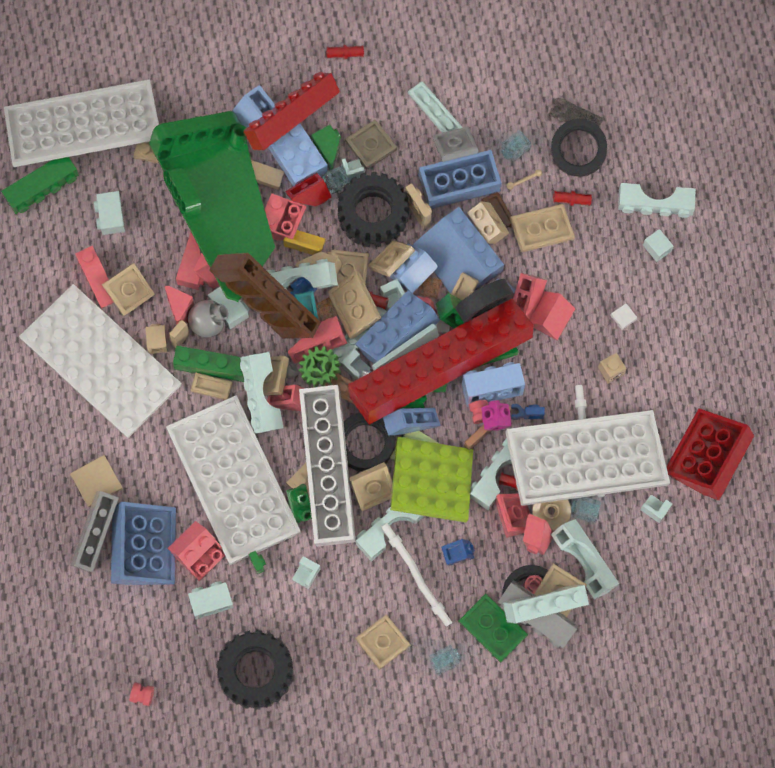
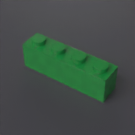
(40, 183)
(208, 363)

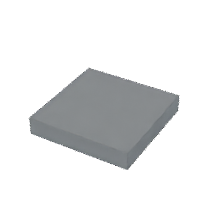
(455, 144)

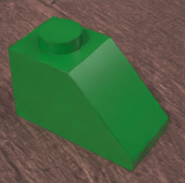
(327, 143)
(447, 311)

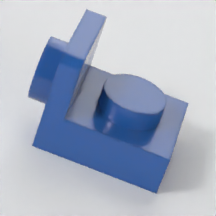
(458, 551)

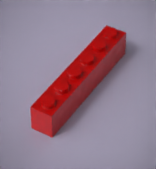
(291, 111)

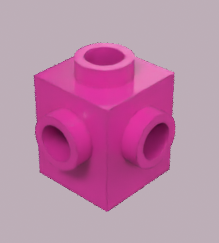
(496, 416)

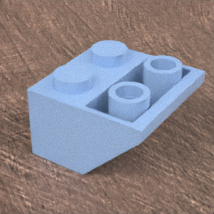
(253, 106)
(414, 270)

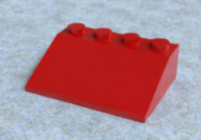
(709, 453)

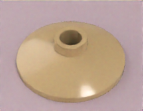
(560, 516)

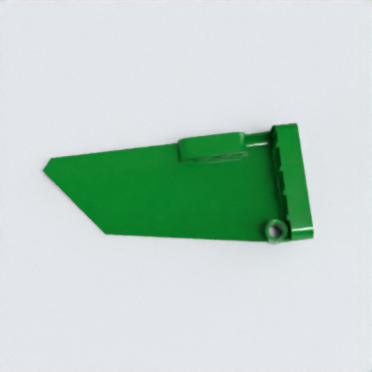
(214, 186)

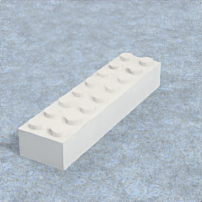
(327, 465)

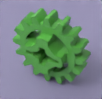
(327, 360)

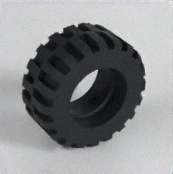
(373, 232)
(246, 644)

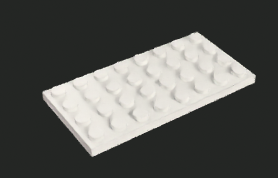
(80, 123)
(100, 360)
(587, 457)
(233, 480)

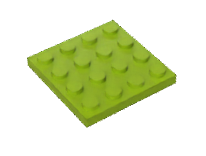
(432, 479)

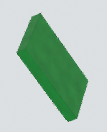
(489, 626)

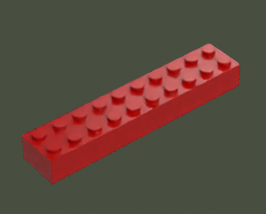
(440, 361)

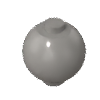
(207, 318)

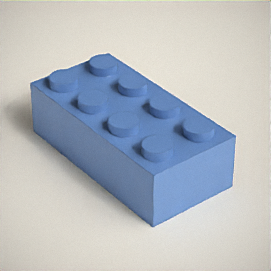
(459, 179)
(396, 327)

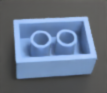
(298, 155)
(493, 383)

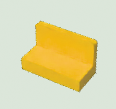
(305, 243)

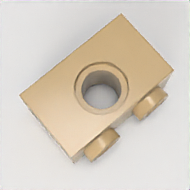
(488, 222)

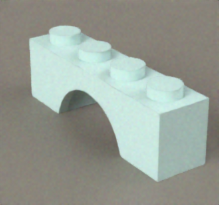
(634, 199)
(319, 275)
(263, 415)
(486, 489)
(372, 541)
(598, 576)
(546, 604)

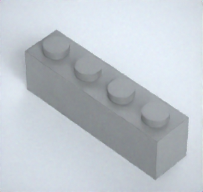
(94, 531)
(554, 626)

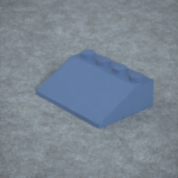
(459, 248)
(141, 543)

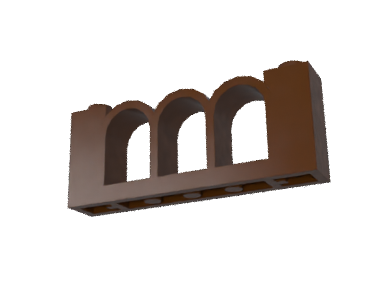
(265, 295)

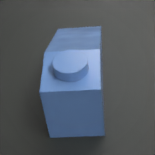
(411, 420)

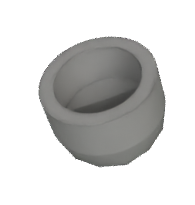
(292, 371)

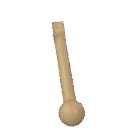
(510, 185)

